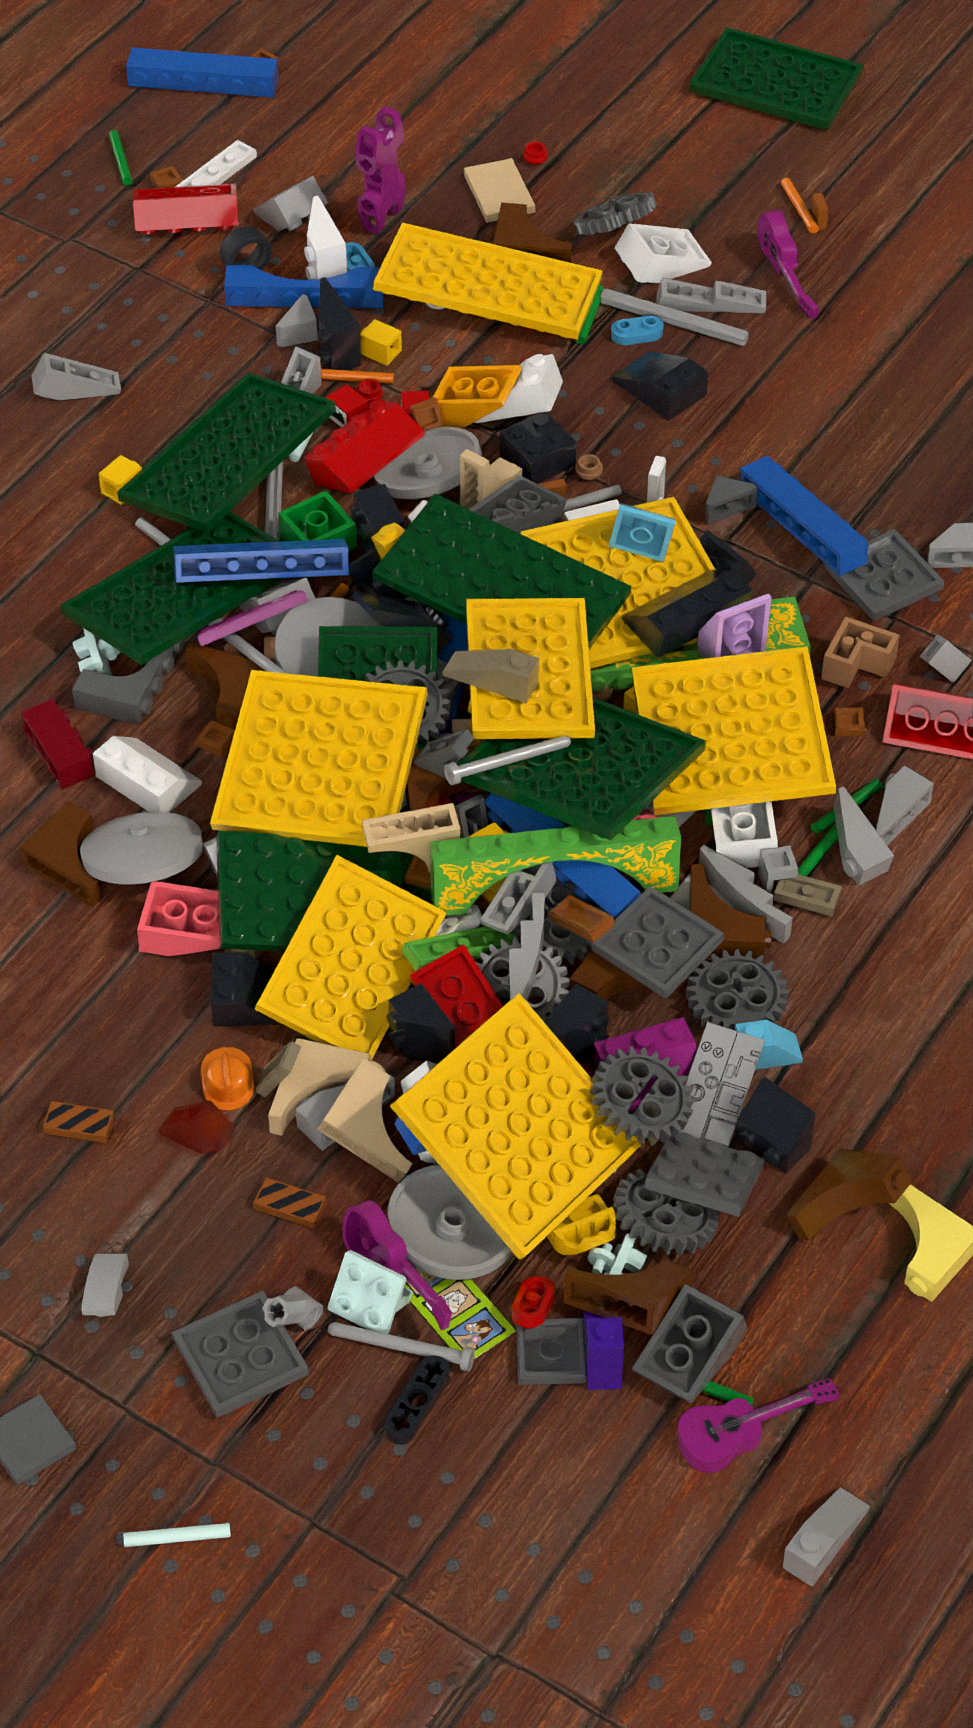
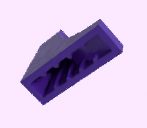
(603, 1351)

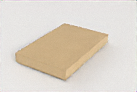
(495, 184)

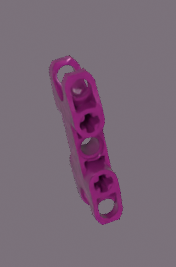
(378, 161)

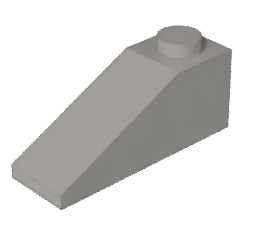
(70, 379)
(902, 802)
(861, 847)
(514, 897)
(314, 1109)
(823, 1536)

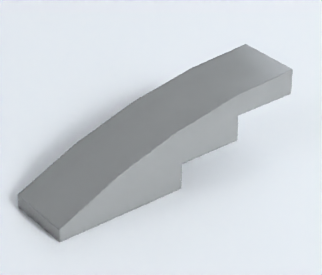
(738, 888)
(525, 960)

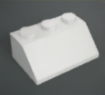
(143, 774)
(744, 831)

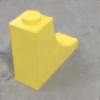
(941, 1240)

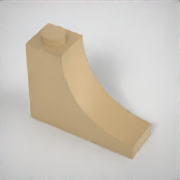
(482, 479)
(412, 830)
(315, 1069)
(358, 1122)

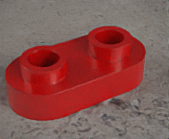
(533, 1302)

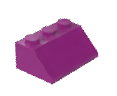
(668, 1038)

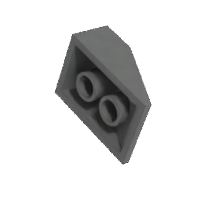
(691, 1344)

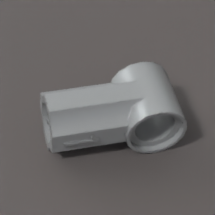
(292, 1308)

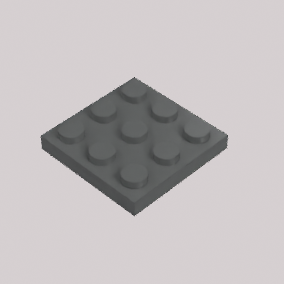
(890, 578)
(658, 942)
(705, 1173)
(239, 1355)

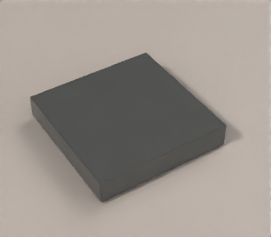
(552, 1352)
(32, 1439)

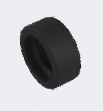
(239, 239)

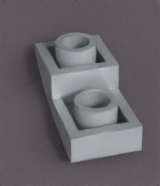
(103, 1284)

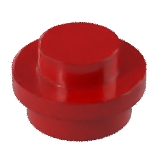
(535, 153)
(370, 390)

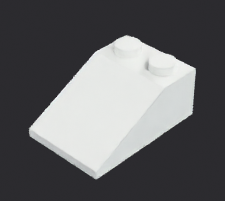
(324, 245)
(660, 252)
(533, 390)

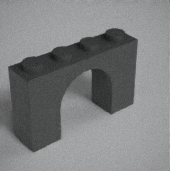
(124, 696)

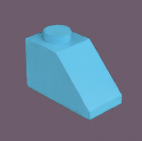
(779, 1046)

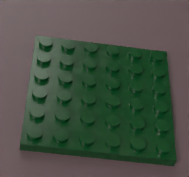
(594, 780)

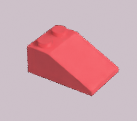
(178, 920)

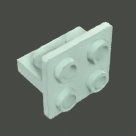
(368, 1293)

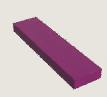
(251, 616)

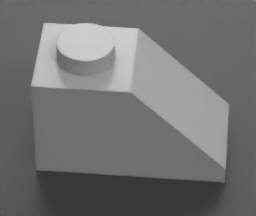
(952, 547)

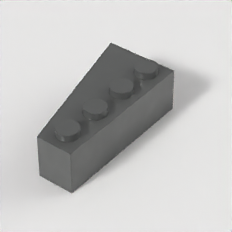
(522, 505)

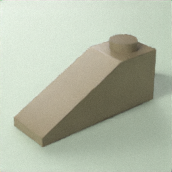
(497, 671)

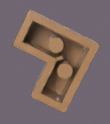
(859, 647)

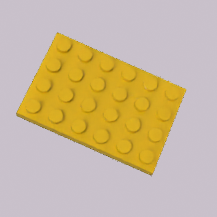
(557, 636)
(348, 959)

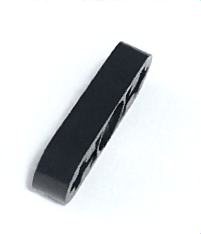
(417, 1414)

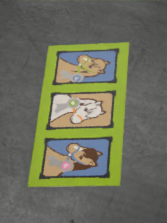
(473, 1319)

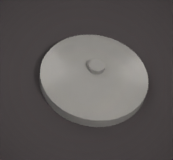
(429, 464)
(299, 631)
(141, 847)
(443, 1227)

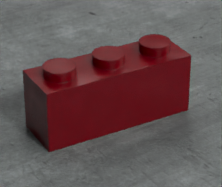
(58, 743)

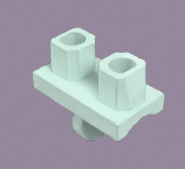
(99, 651)
(624, 1256)

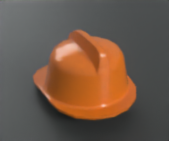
(227, 1078)

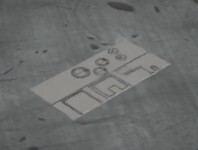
(720, 1082)

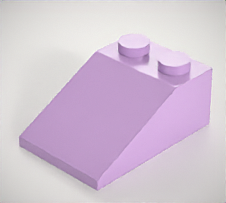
(736, 630)

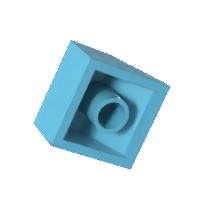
(642, 532)

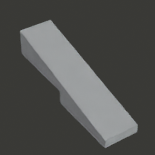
(720, 298)

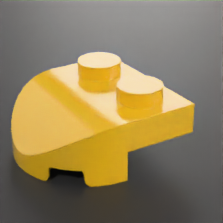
(584, 1227)

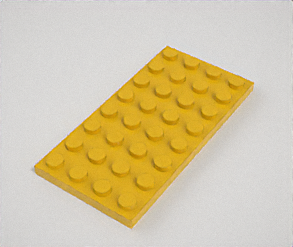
(488, 280)

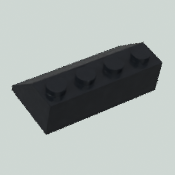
(683, 611)

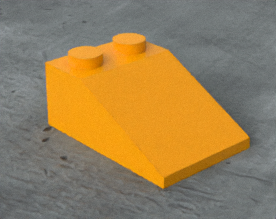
(474, 392)

